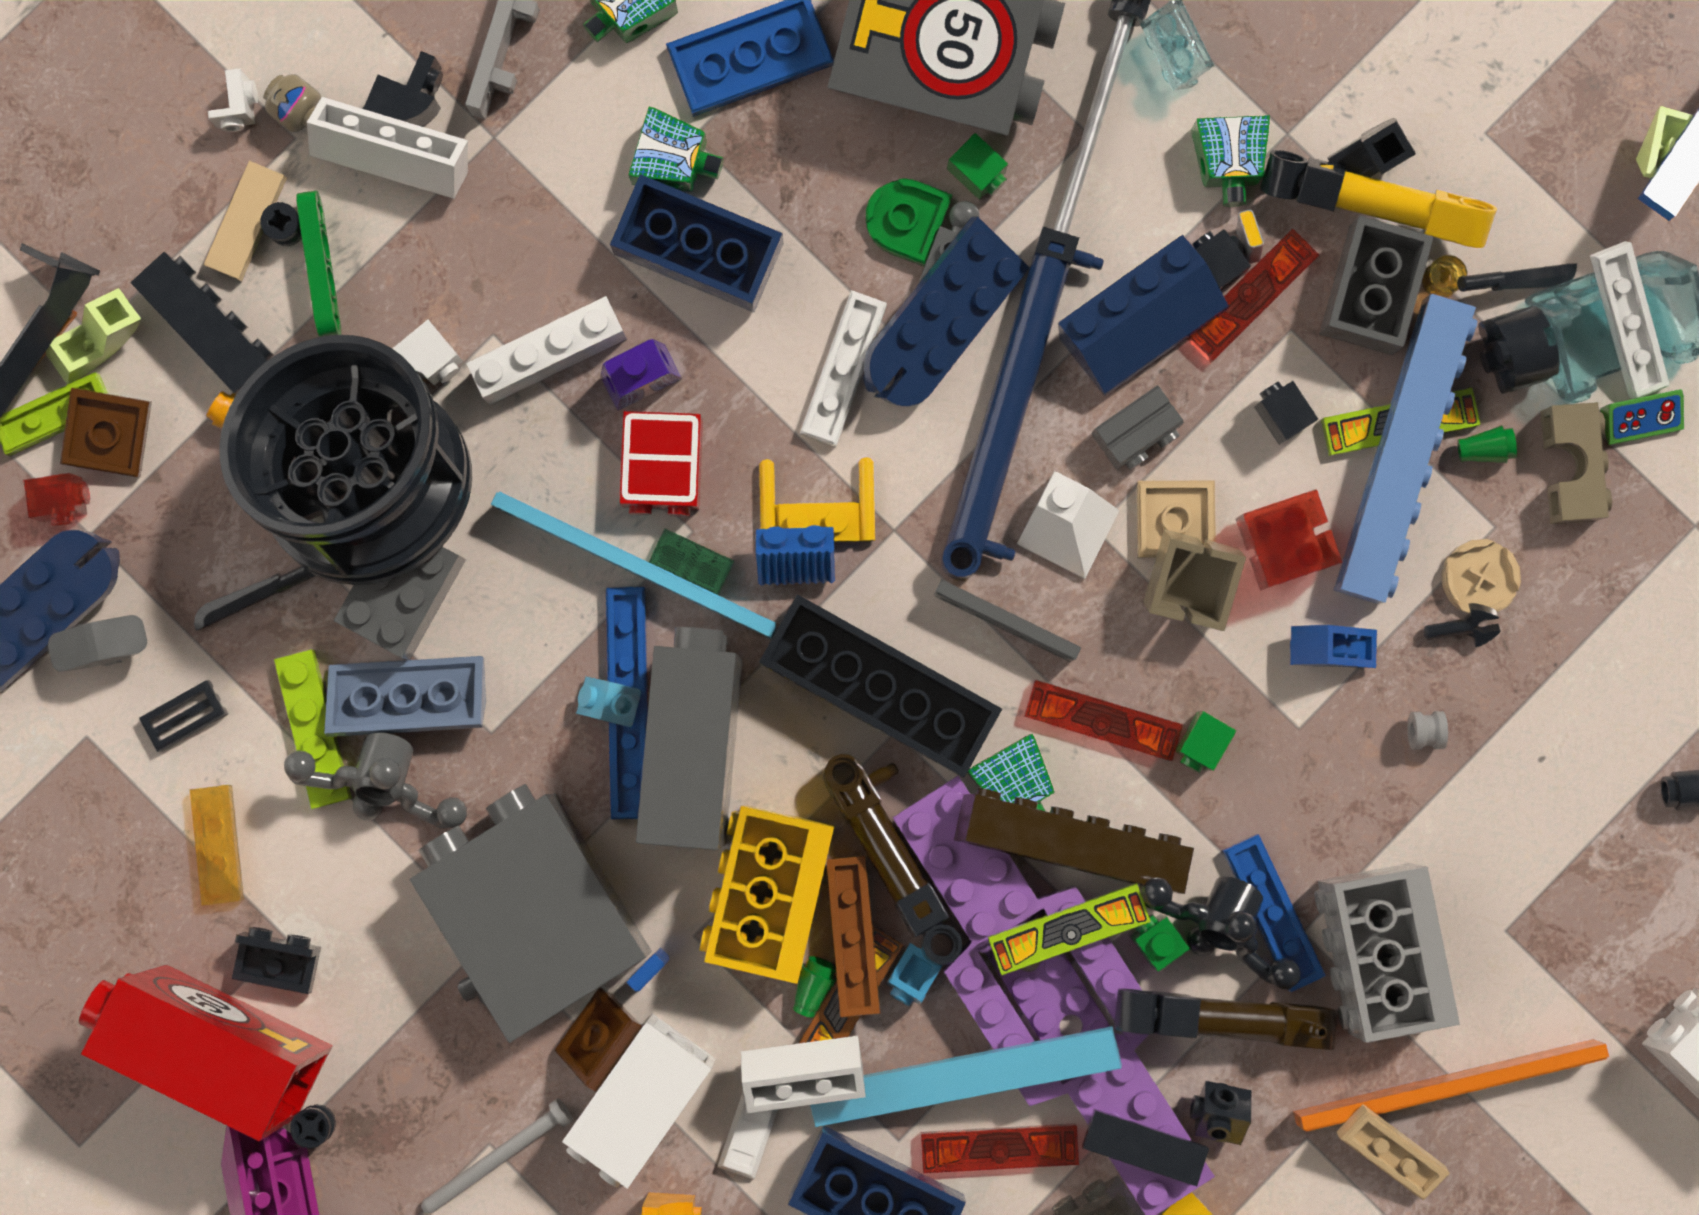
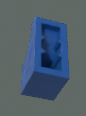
(1333, 646)

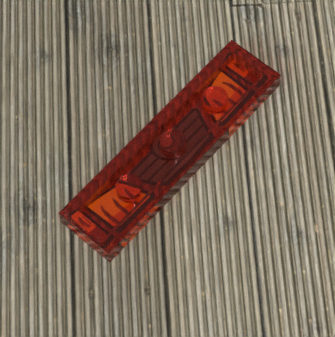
(1255, 294)
(1103, 720)
(999, 1148)

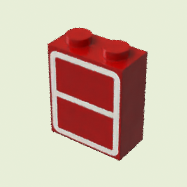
(661, 462)

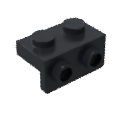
(276, 961)

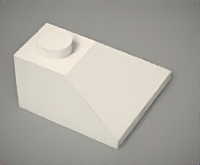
(1068, 525)

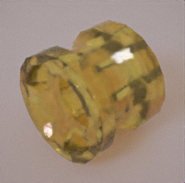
(1438, 282)

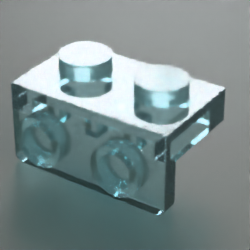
(1177, 45)

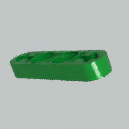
(318, 263)

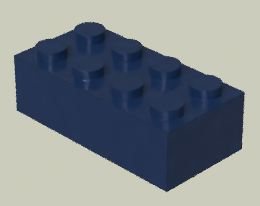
(697, 243)
(857, 1180)

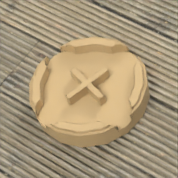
(1481, 575)

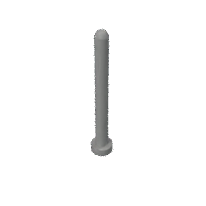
(557, 1115)

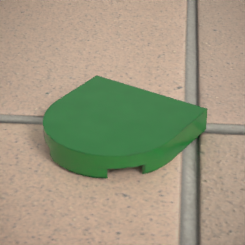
(906, 218)

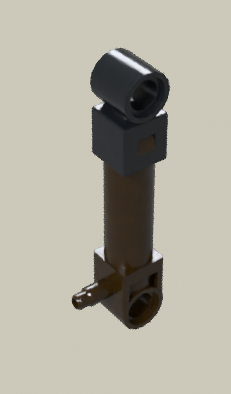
(912, 895)
(1194, 1016)

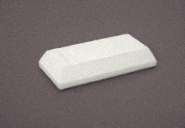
(746, 1140)

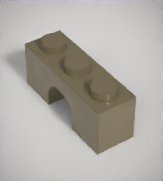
(1579, 432)

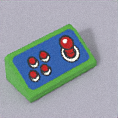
(1644, 417)

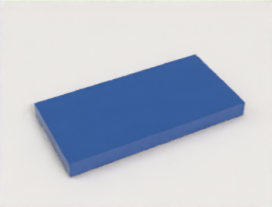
(749, 54)

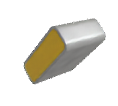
(1250, 236)

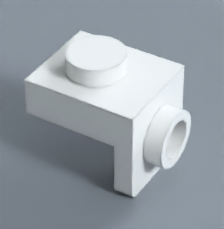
(241, 96)

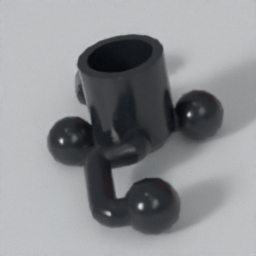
(1225, 924)

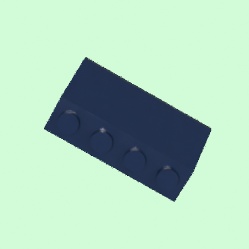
(1142, 315)

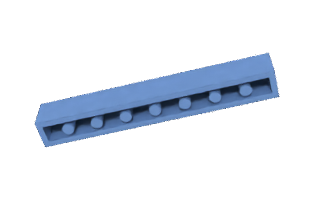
(1405, 449)

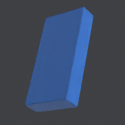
(648, 970)

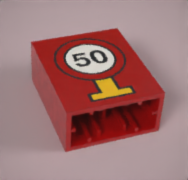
(203, 1048)

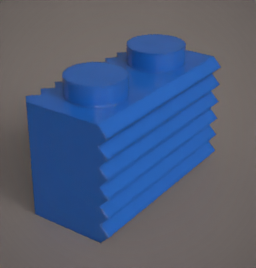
(795, 555)

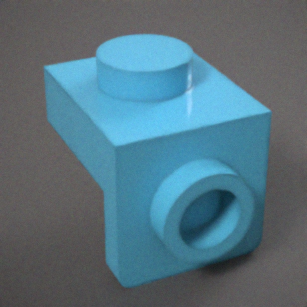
(608, 701)

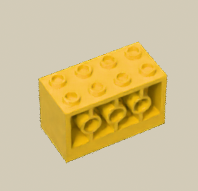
(784, 915)

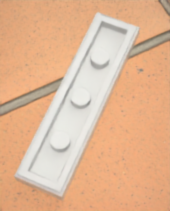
(1629, 320)
(843, 369)

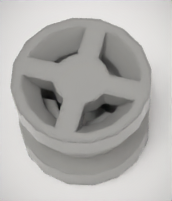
(1427, 730)

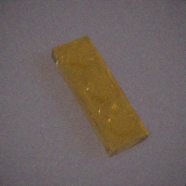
(216, 844)

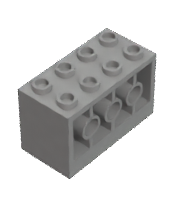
(1411, 955)

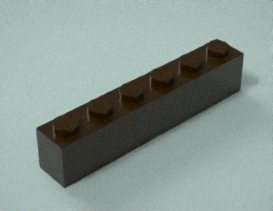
(1071, 842)

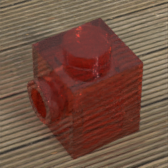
(56, 498)

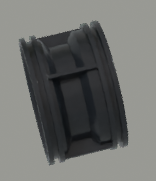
(378, 525)

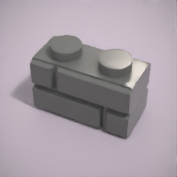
(1138, 428)

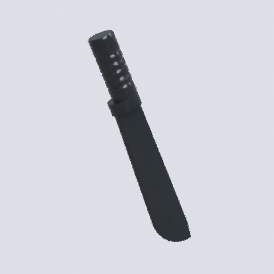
(1517, 279)
(248, 596)

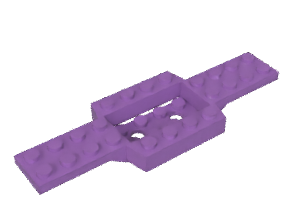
(993, 896)

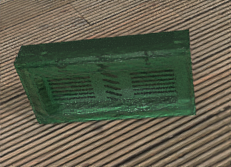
(691, 561)

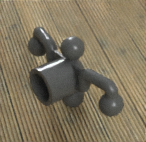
(377, 781)

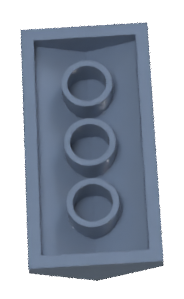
(405, 696)

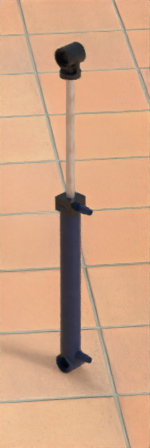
(1030, 333)

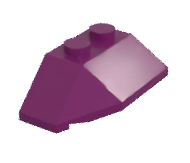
(267, 1175)

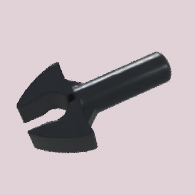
(1468, 626)

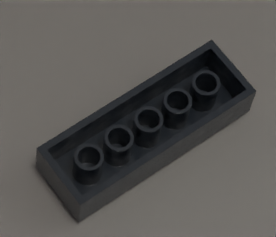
(880, 686)

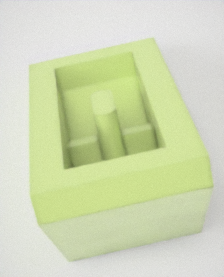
(1660, 138)

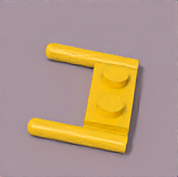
(850, 519)

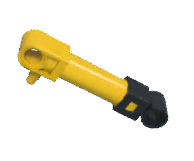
(1330, 186)

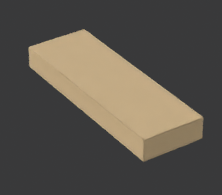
(241, 225)
(1393, 1152)

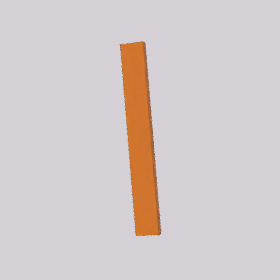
(1453, 1084)

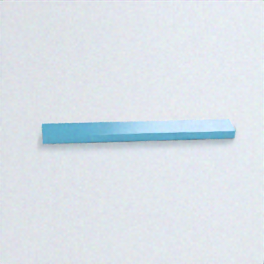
(634, 565)
(977, 1075)

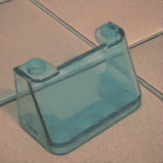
(1583, 330)

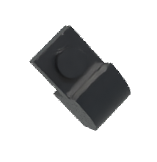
(411, 101)
(1375, 150)

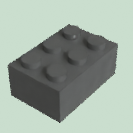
(1376, 285)
(402, 608)

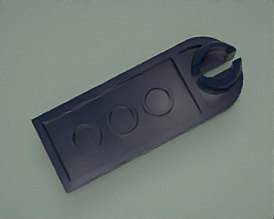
(942, 315)
(51, 595)

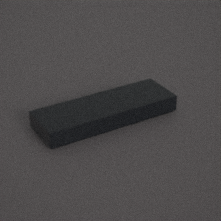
(1145, 1147)

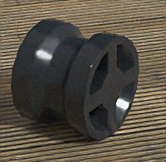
(287, 231)
(307, 1132)

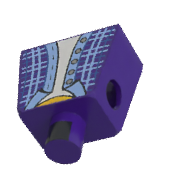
(639, 373)

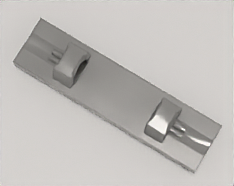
(488, 73)

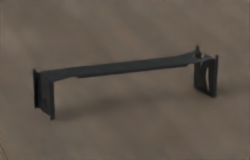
(68, 286)

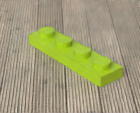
(306, 711)

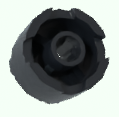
(1518, 349)

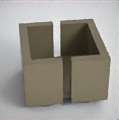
(1195, 577)

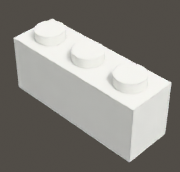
(802, 1074)

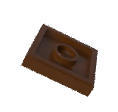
(105, 432)
(598, 1039)

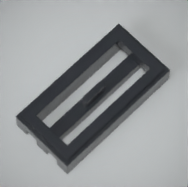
(212, 700)

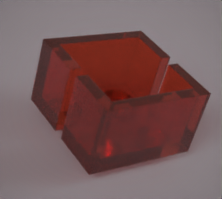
(1286, 540)

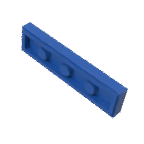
(1277, 916)

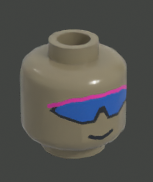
(291, 101)

